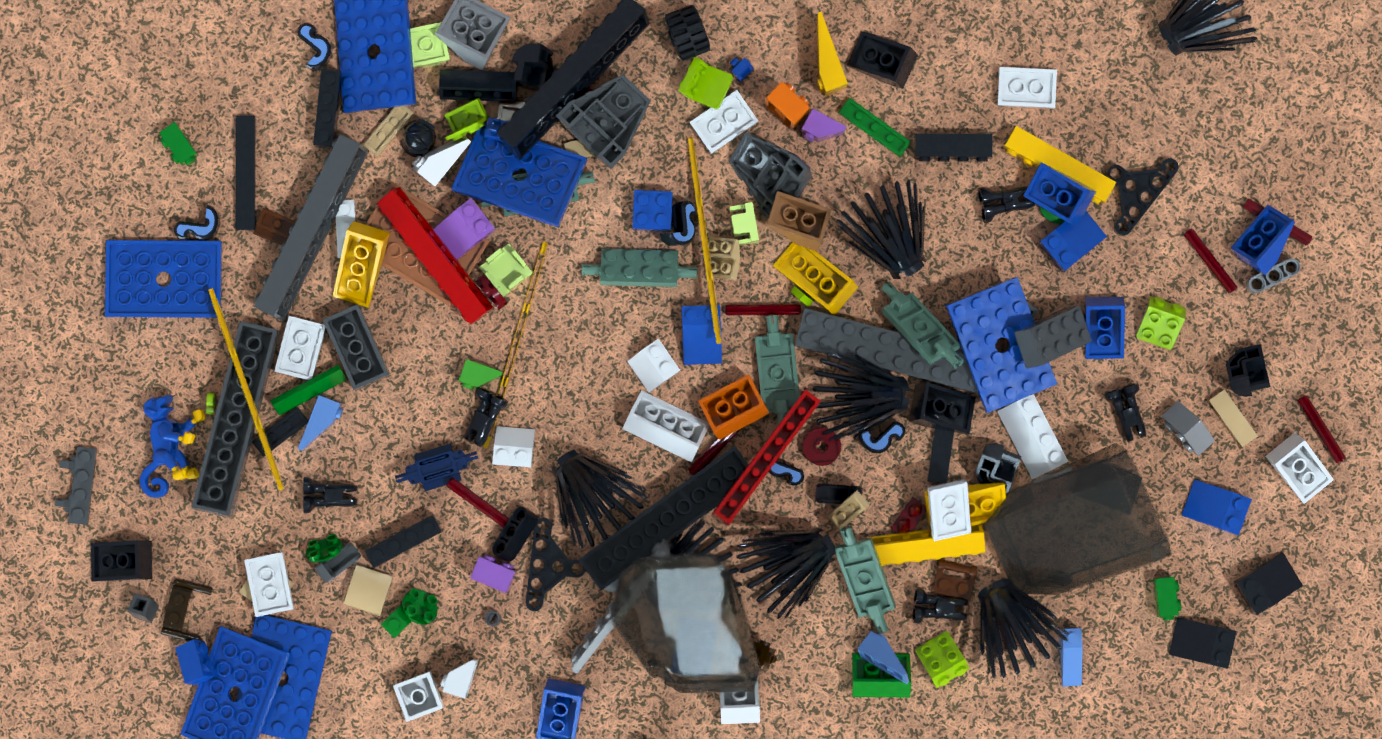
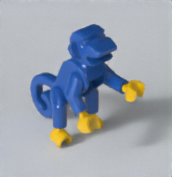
(165, 437)

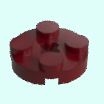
(493, 294)
(813, 454)

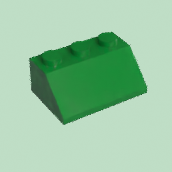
(874, 682)

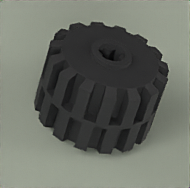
(687, 32)

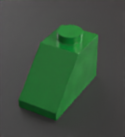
(396, 622)

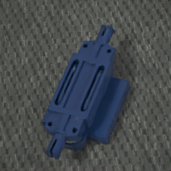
(436, 467)

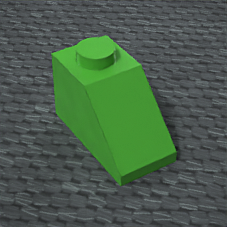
(477, 374)

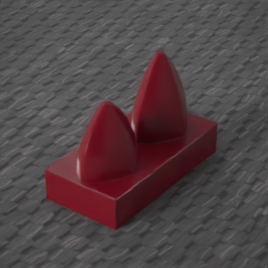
(909, 516)

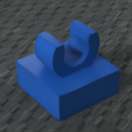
(741, 69)
(492, 128)

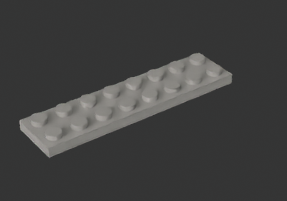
(604, 624)

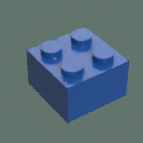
(652, 210)

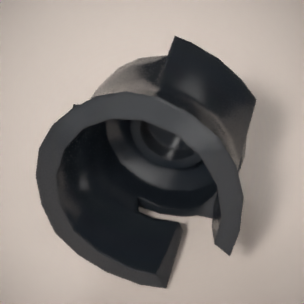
(418, 138)

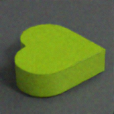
(801, 296)
(210, 403)

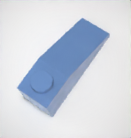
(322, 417)
(879, 653)
(1071, 657)

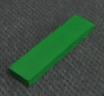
(874, 127)
(308, 390)

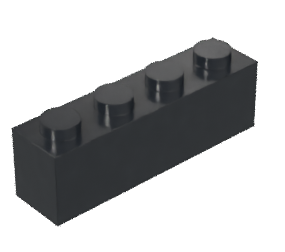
(477, 84)
(327, 108)
(953, 147)
(403, 541)

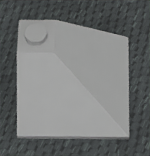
(472, 30)

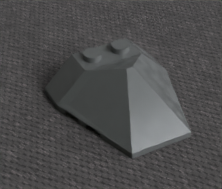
(606, 118)
(768, 170)

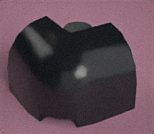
(533, 65)
(1247, 371)
(997, 466)

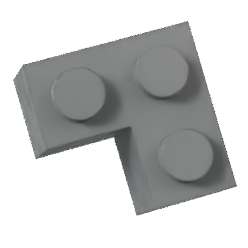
(1187, 428)

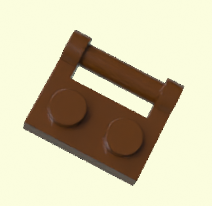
(951, 585)

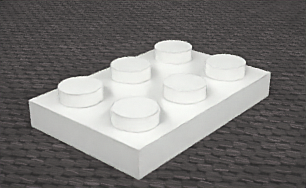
(1027, 87)
(724, 124)
(300, 348)
(949, 510)
(269, 584)

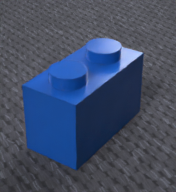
(194, 662)

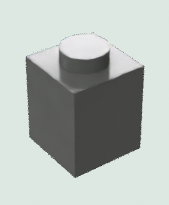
(143, 608)

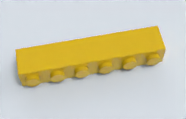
(1035, 151)
(920, 546)

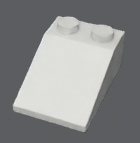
(437, 162)
(1299, 467)

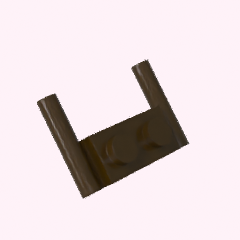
(178, 608)

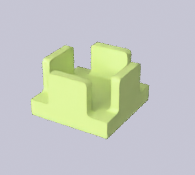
(427, 47)
(744, 223)
(505, 269)

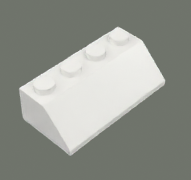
(666, 426)
(1032, 436)

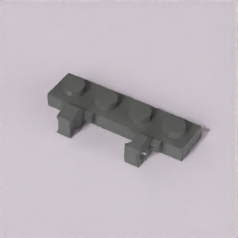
(79, 501)

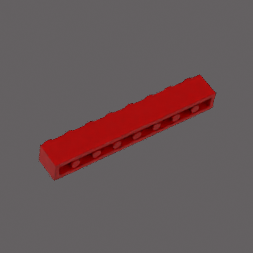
(434, 255)
(766, 457)

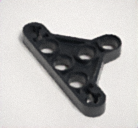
(1143, 184)
(547, 574)

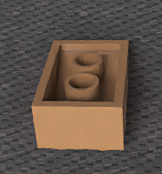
(799, 220)

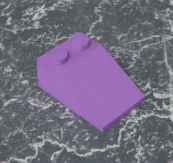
(464, 229)

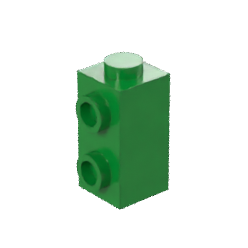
(181, 148)
(1166, 597)

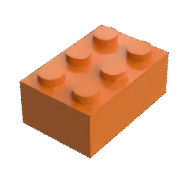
(787, 105)
(733, 407)

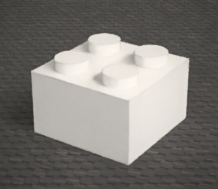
(418, 696)

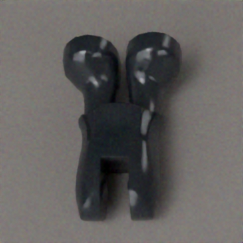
(1008, 198)
(1127, 416)
(482, 421)
(332, 495)
(943, 606)

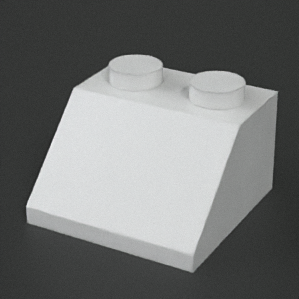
(653, 365)
(513, 447)
(460, 679)
(740, 707)

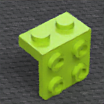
(705, 84)
(466, 119)
(1161, 322)
(942, 659)

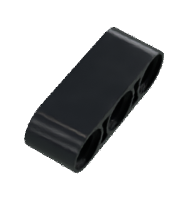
(515, 534)

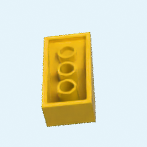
(830, 72)
(360, 263)
(816, 277)
(982, 501)

